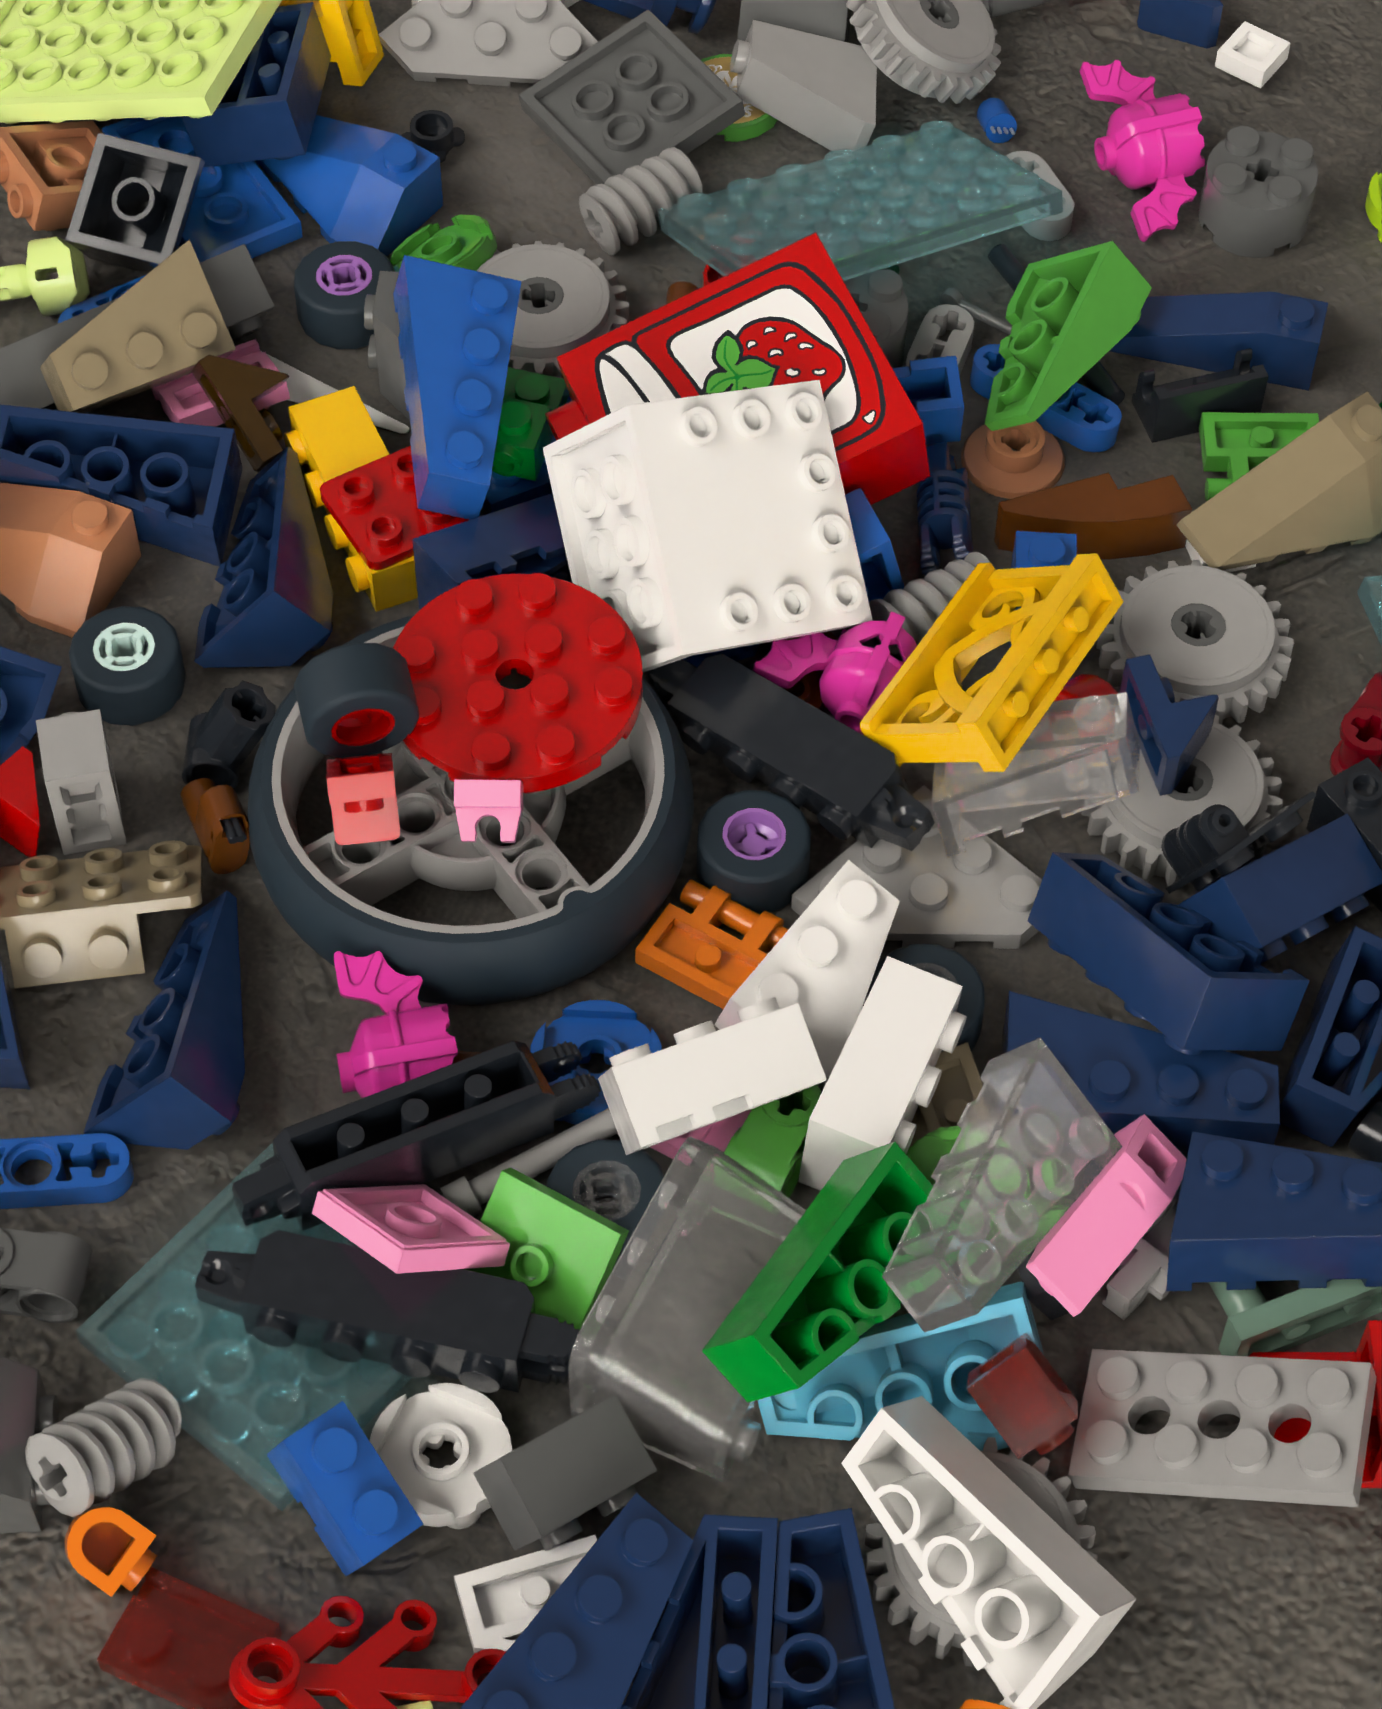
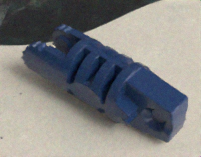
(943, 509)

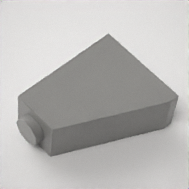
(808, 83)

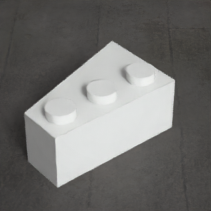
(825, 962)
(883, 1069)
(710, 1074)

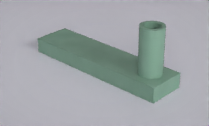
(1292, 1318)

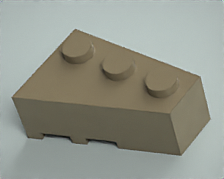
(141, 338)

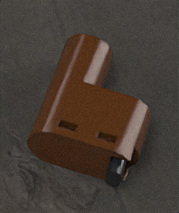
(218, 823)

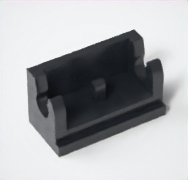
(1177, 406)

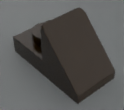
(232, 391)

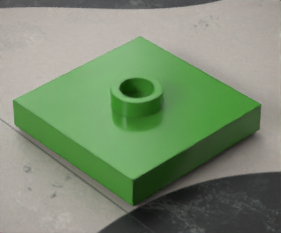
(554, 1246)

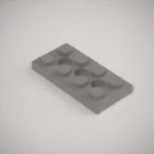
(1249, 1462)

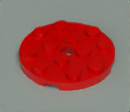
(555, 633)

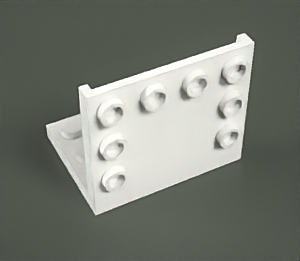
(711, 520)

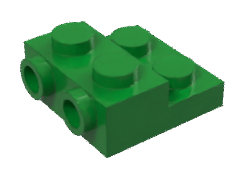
(523, 422)

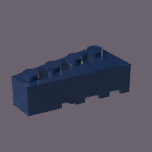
(1163, 959)
(1135, 1073)

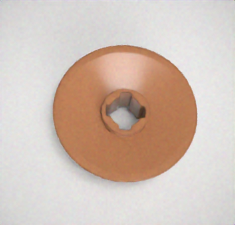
(1012, 473)

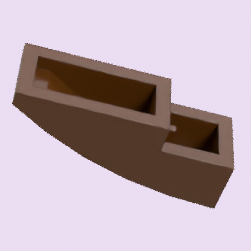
(1105, 518)

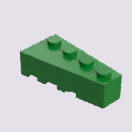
(822, 1279)

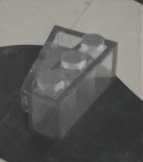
(1071, 762)

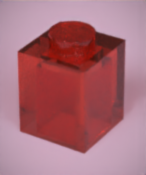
(1024, 1398)

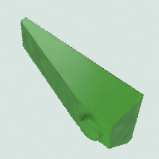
(1062, 324)

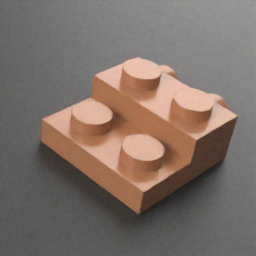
(45, 170)

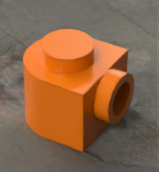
(109, 1548)

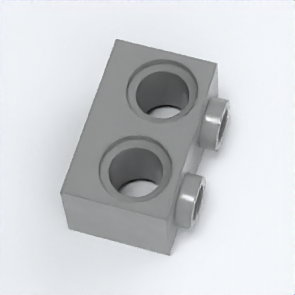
(80, 781)

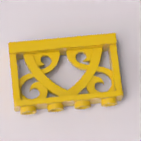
(927, 712)

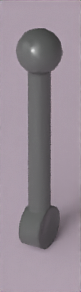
(954, 297)

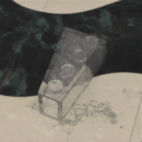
(1007, 1181)

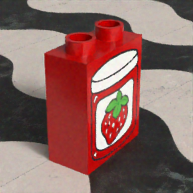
(756, 329)

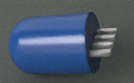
(996, 120)

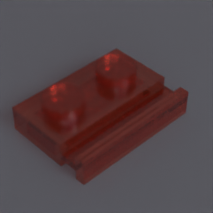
(182, 1642)

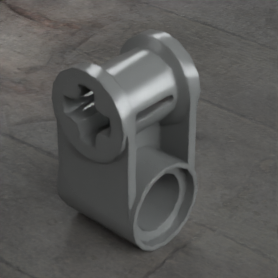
(42, 1274)

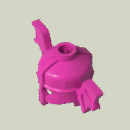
(1147, 143)
(852, 672)
(392, 1045)

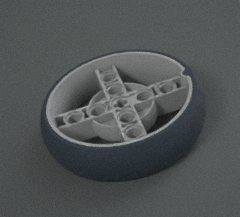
(556, 931)

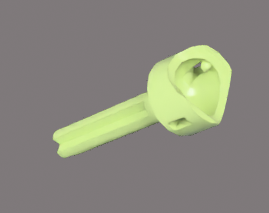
(34, 279)

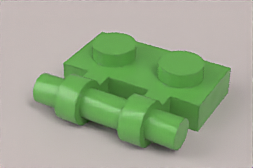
(1244, 440)

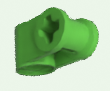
(775, 1138)

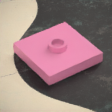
(410, 1228)

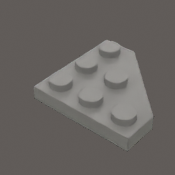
(486, 40)
(943, 899)

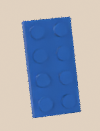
(231, 202)

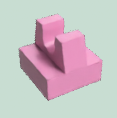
(488, 798)

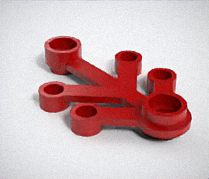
(361, 1677)

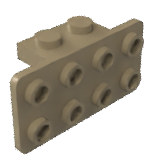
(83, 913)

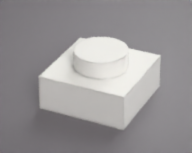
(1252, 54)

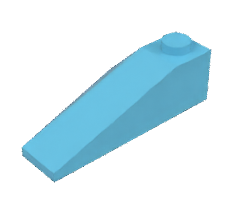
(903, 1363)

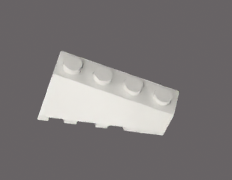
(986, 1552)

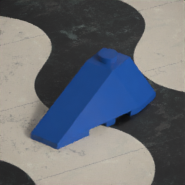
(362, 183)

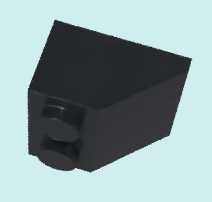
(133, 203)

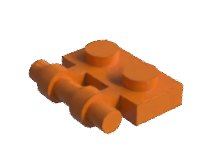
(701, 956)

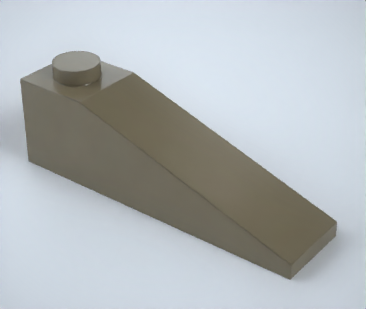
(1300, 498)

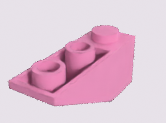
(1109, 1216)

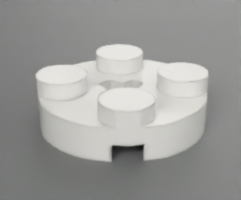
(450, 1414)

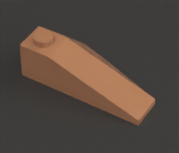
(63, 554)

